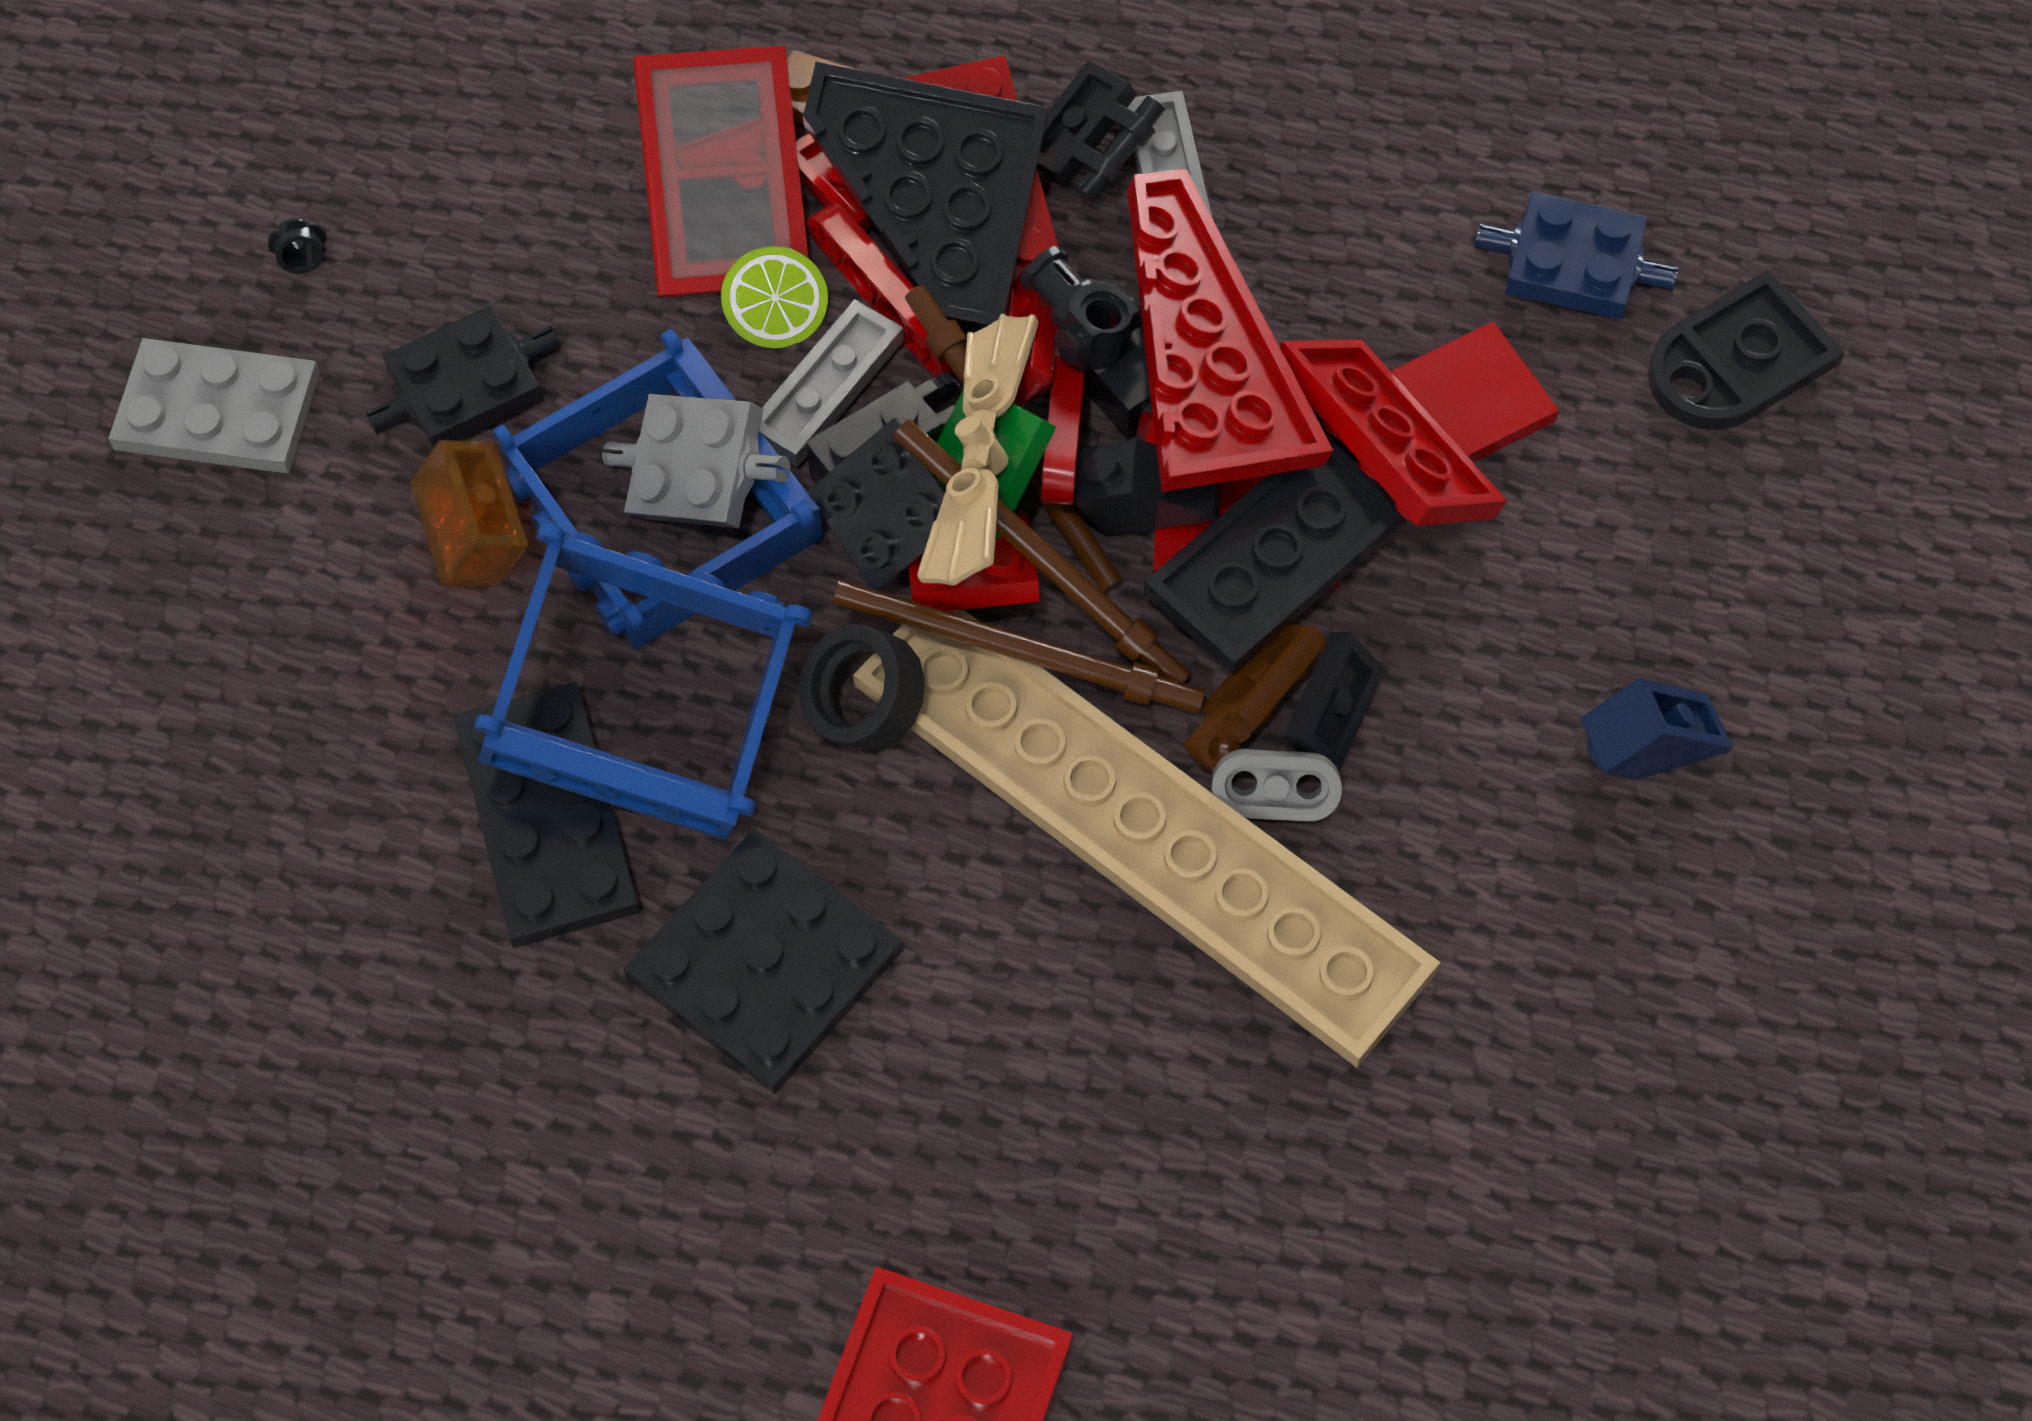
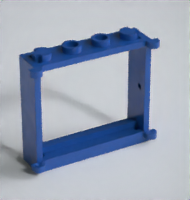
(688, 375)
(613, 777)

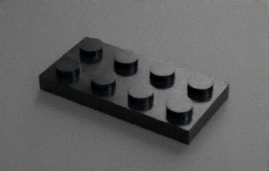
(1273, 556)
(547, 847)

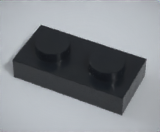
(1335, 699)

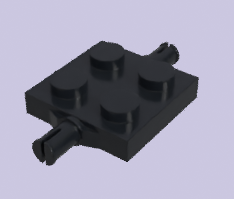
(463, 378)

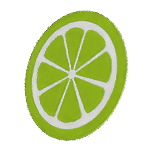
(774, 297)

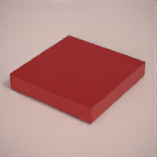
(1479, 392)

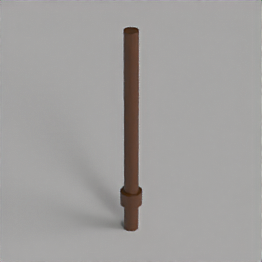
(949, 345)
(1133, 638)
(1137, 682)

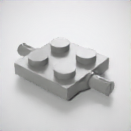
(695, 460)

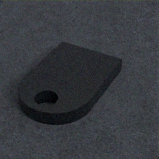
(1742, 353)

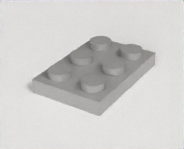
(214, 405)

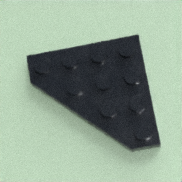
(936, 176)

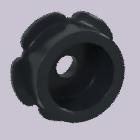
(302, 255)

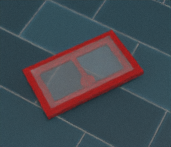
(717, 162)

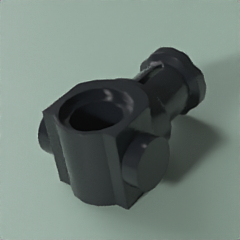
(1091, 316)

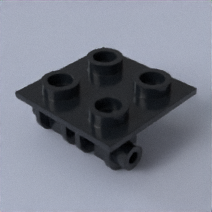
(880, 506)

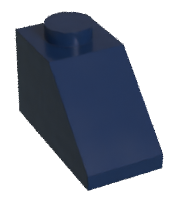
(1653, 730)

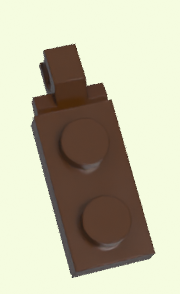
(1251, 693)

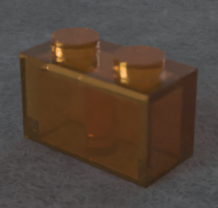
(468, 513)

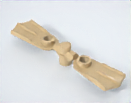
(966, 523)

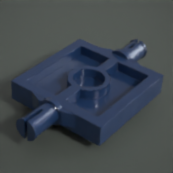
(1576, 255)

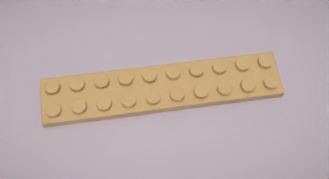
(1166, 841)

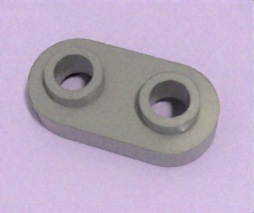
(1275, 788)

